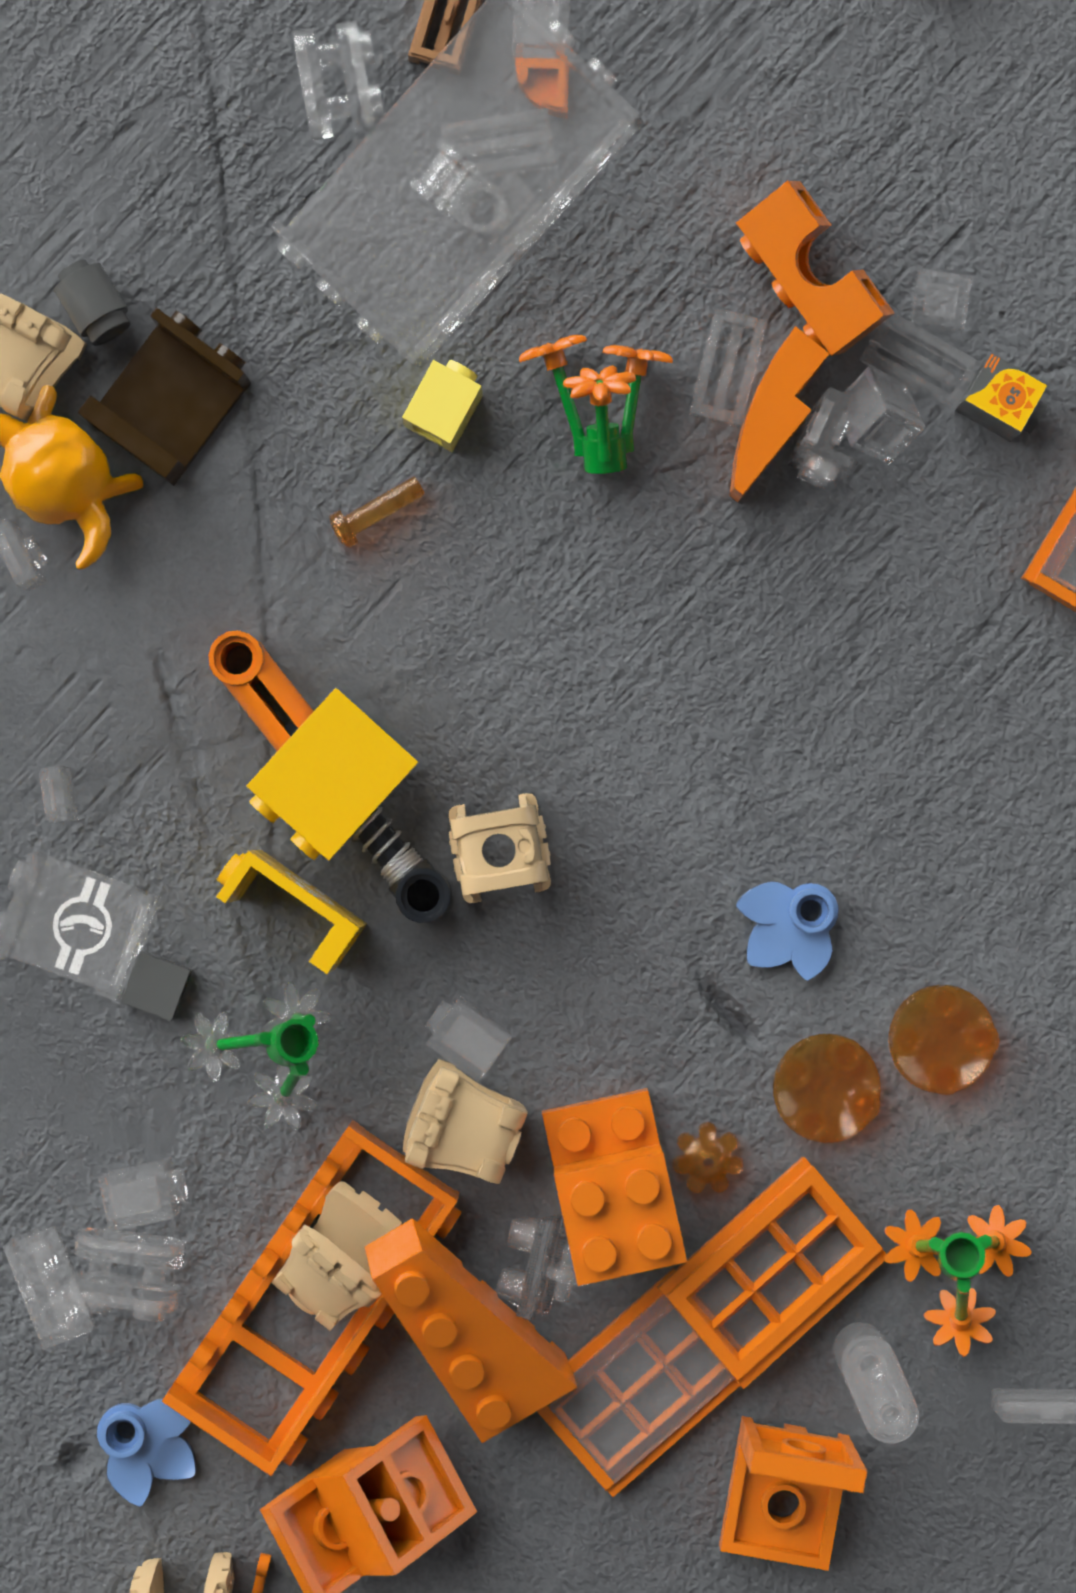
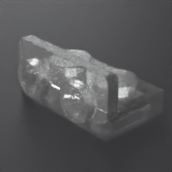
(823, 430)
(49, 1286)

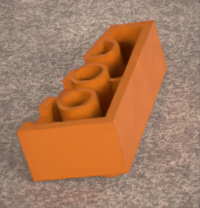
(471, 1339)

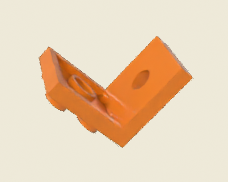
(794, 1461)

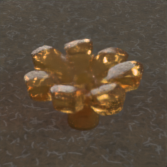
(704, 1147)

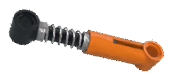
(398, 863)

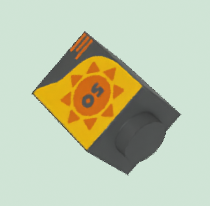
(1003, 399)

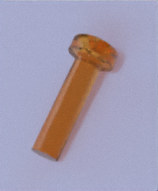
(374, 511)

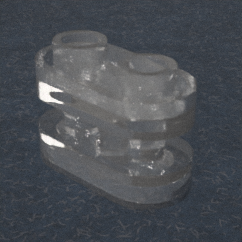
(353, 52)
(147, 1295)
(876, 1383)

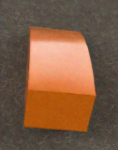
(775, 409)

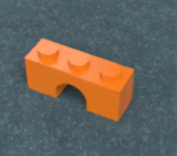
(780, 236)

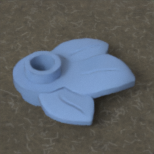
(783, 932)
(153, 1451)

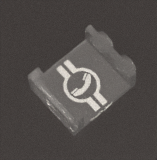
(75, 923)

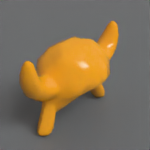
(60, 474)

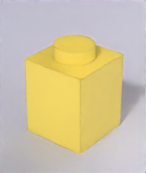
(443, 403)

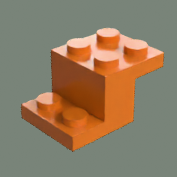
(613, 1187)
(369, 1510)

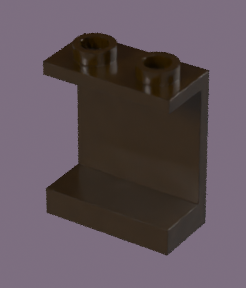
(169, 396)

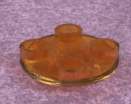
(942, 1039)
(827, 1088)

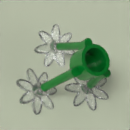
(288, 1041)

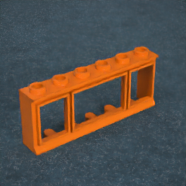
(347, 1350)

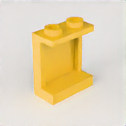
(330, 776)

